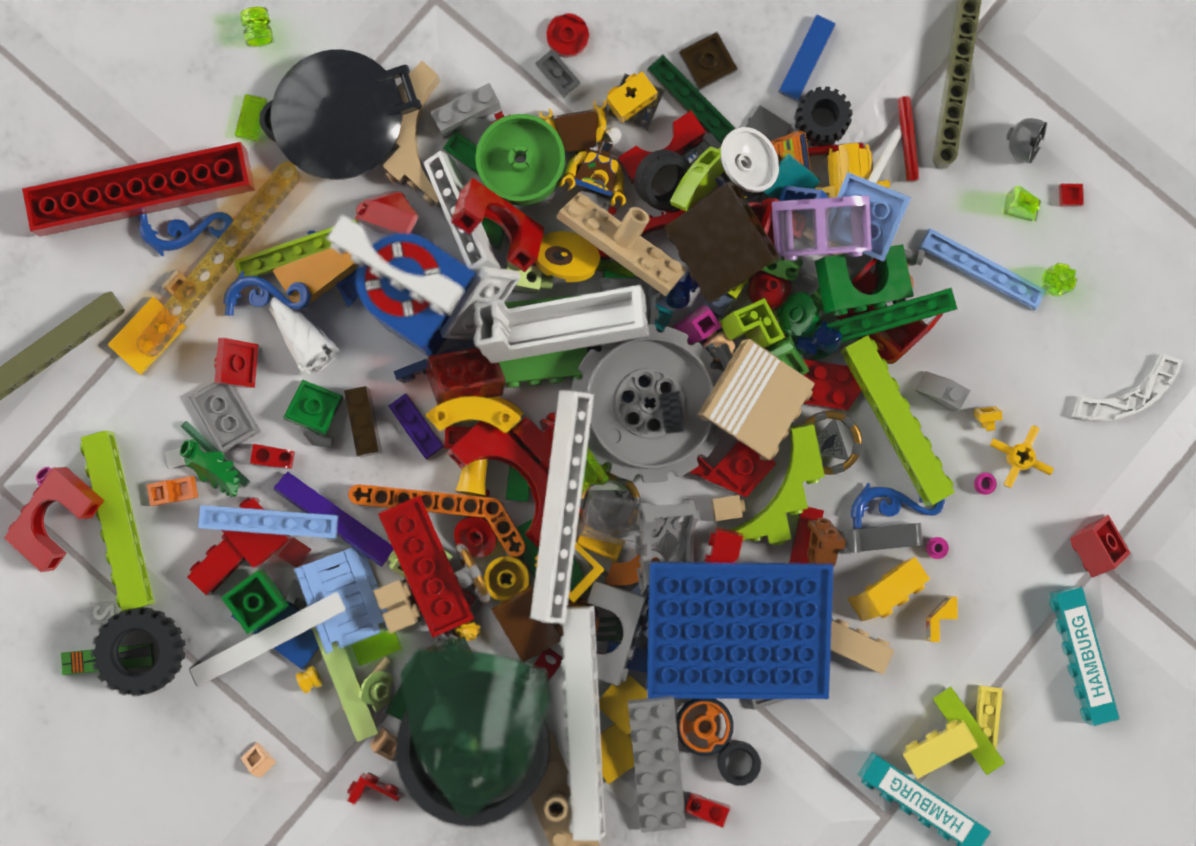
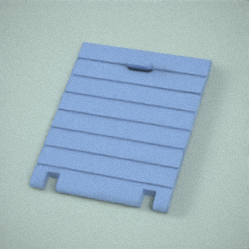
(354, 581)

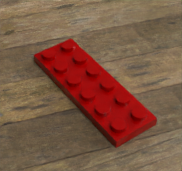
(426, 566)

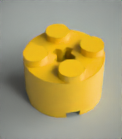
(508, 565)

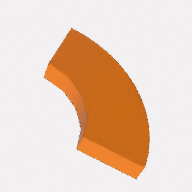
(625, 573)

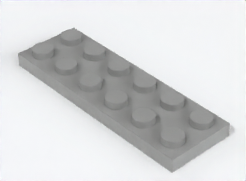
(657, 764)

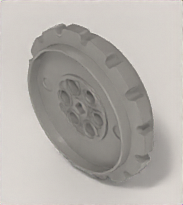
(636, 448)

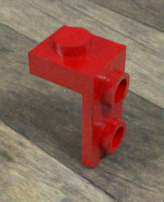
(371, 780)

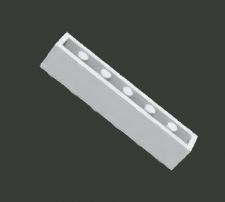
(447, 185)

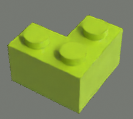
(755, 322)

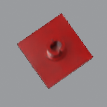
(236, 363)

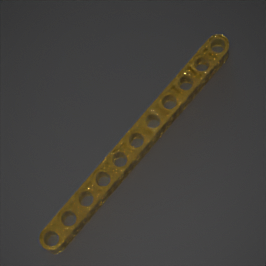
(217, 270)

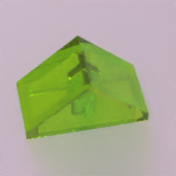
(1021, 204)

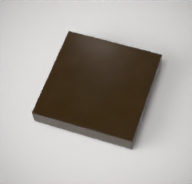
(708, 61)

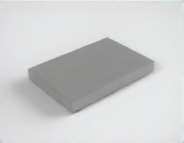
(225, 415)

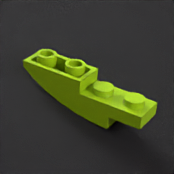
(698, 179)

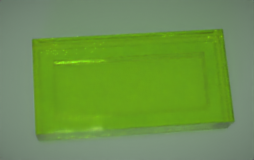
(248, 122)
(376, 647)

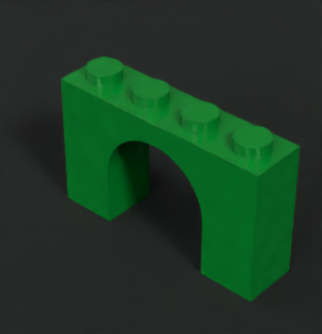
(840, 295)

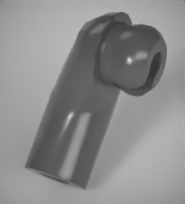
(317, 440)

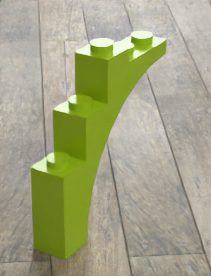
(803, 466)

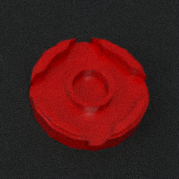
(567, 35)

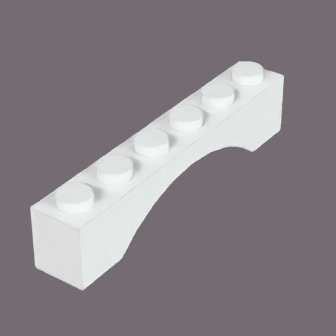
(437, 290)

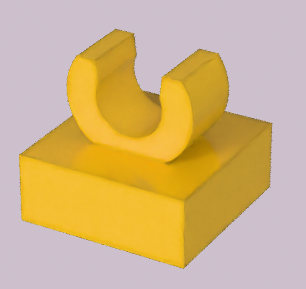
(988, 416)

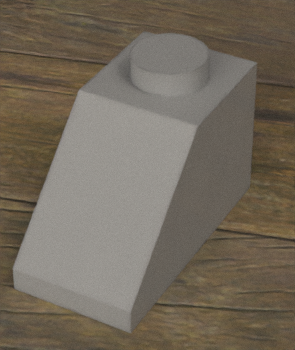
(943, 391)

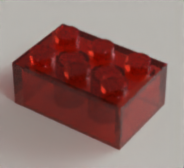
(464, 375)

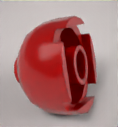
(770, 287)

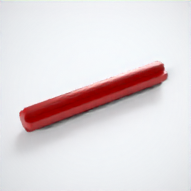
(908, 139)

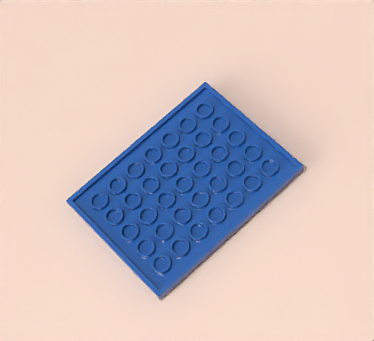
(739, 630)

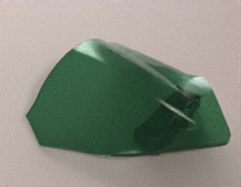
(474, 720)

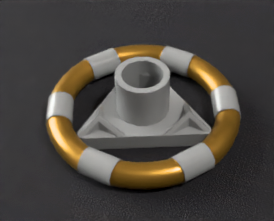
(470, 574)

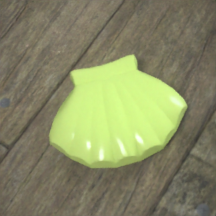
(377, 690)

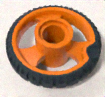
(715, 743)

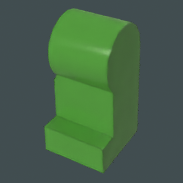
(785, 268)

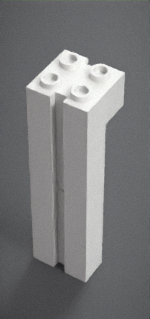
(559, 324)

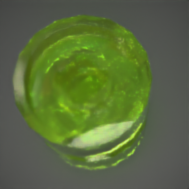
(257, 29)

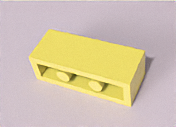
(939, 748)

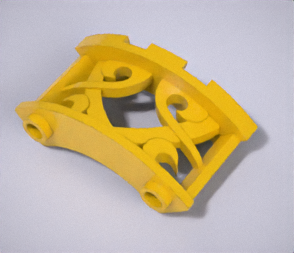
(493, 410)

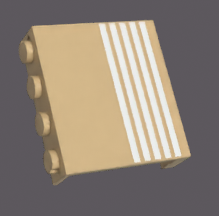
(757, 399)

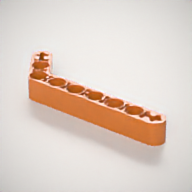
(437, 507)

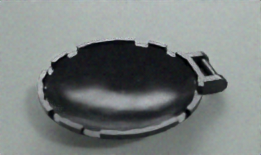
(339, 113)

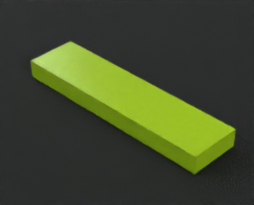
(954, 708)

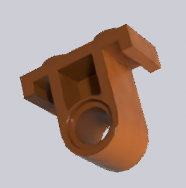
(824, 541)

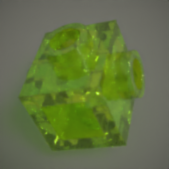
(1053, 283)

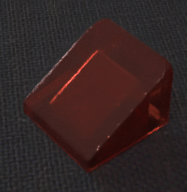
(295, 552)

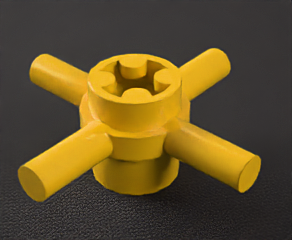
(1013, 459)

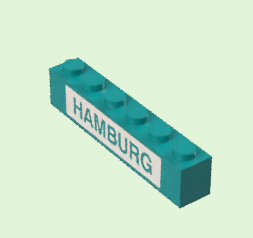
(1084, 656)
(923, 802)

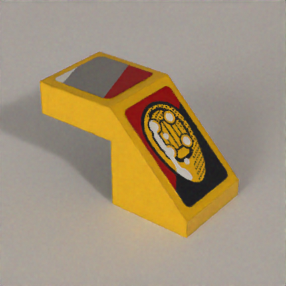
(945, 610)

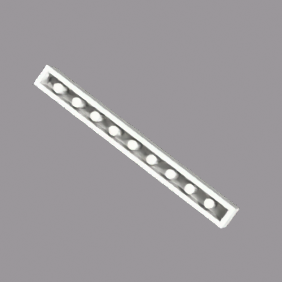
(562, 506)
(583, 724)

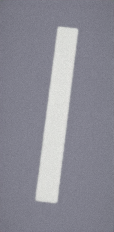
(267, 639)

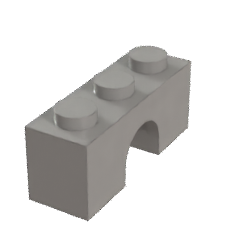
(454, 114)

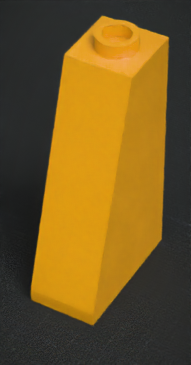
(317, 271)

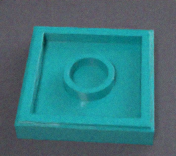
(792, 174)

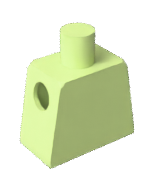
(533, 272)

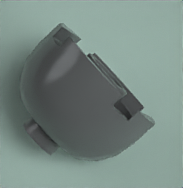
(1025, 139)

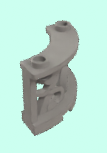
(651, 518)

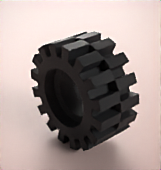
(671, 412)

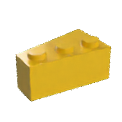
(890, 590)

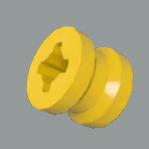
(309, 679)

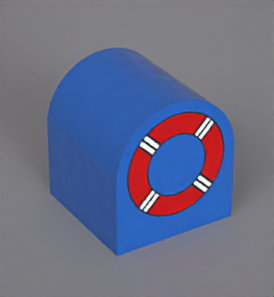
(396, 308)

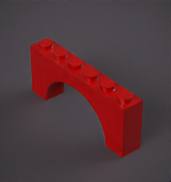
(491, 443)

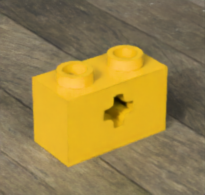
(626, 107)

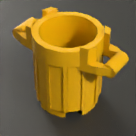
(852, 160)

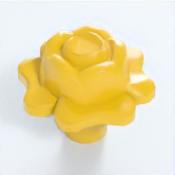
(468, 630)

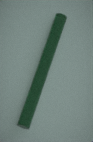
(208, 447)

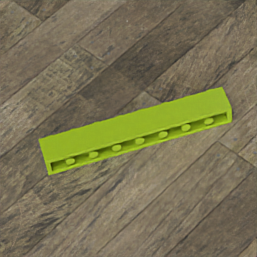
(897, 421)
(117, 521)

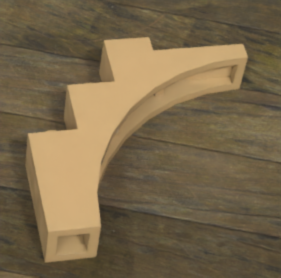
(405, 161)

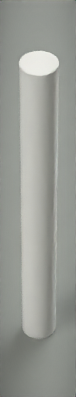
(885, 156)

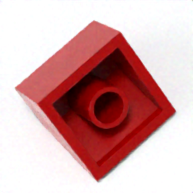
(1100, 546)

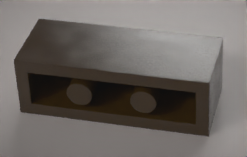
(363, 421)

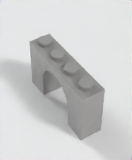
(630, 610)

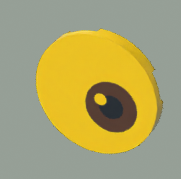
(567, 256)

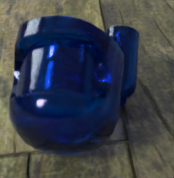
(680, 294)
(825, 339)

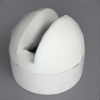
(612, 135)

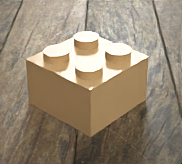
(399, 604)

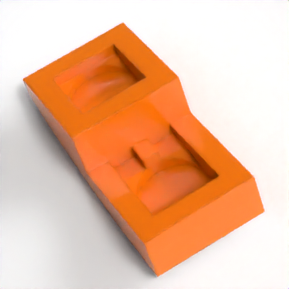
(172, 491)

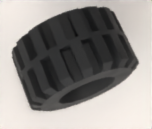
(835, 104)

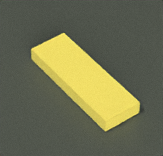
(988, 711)

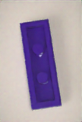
(416, 426)

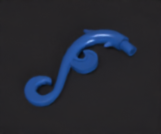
(176, 225)
(267, 289)
(896, 497)

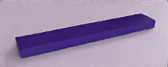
(348, 528)

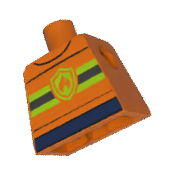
(795, 145)

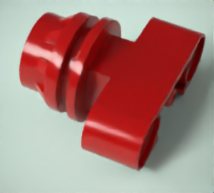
(537, 440)

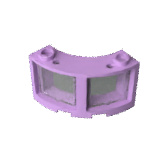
(822, 229)

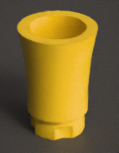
(473, 479)

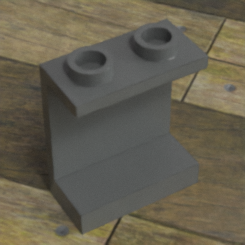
(651, 293)

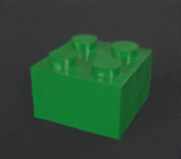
(255, 601)

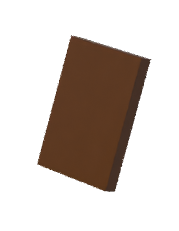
(526, 634)

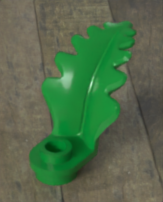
(210, 467)

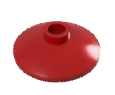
(477, 545)

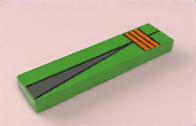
(130, 656)

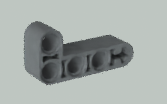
(881, 538)

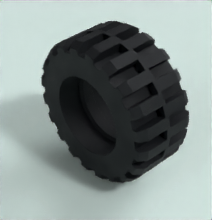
(108, 644)

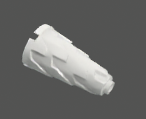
(303, 338)

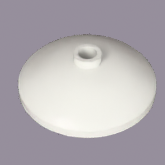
(750, 159)

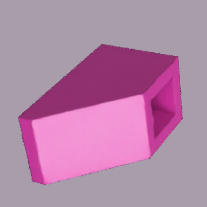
(698, 324)

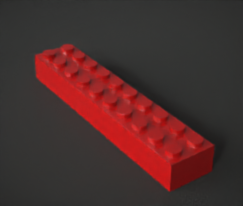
(138, 189)

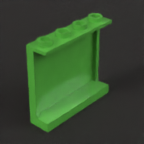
(542, 367)

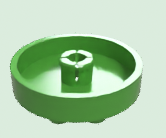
(516, 137)

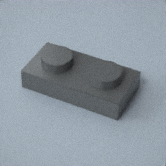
(557, 73)

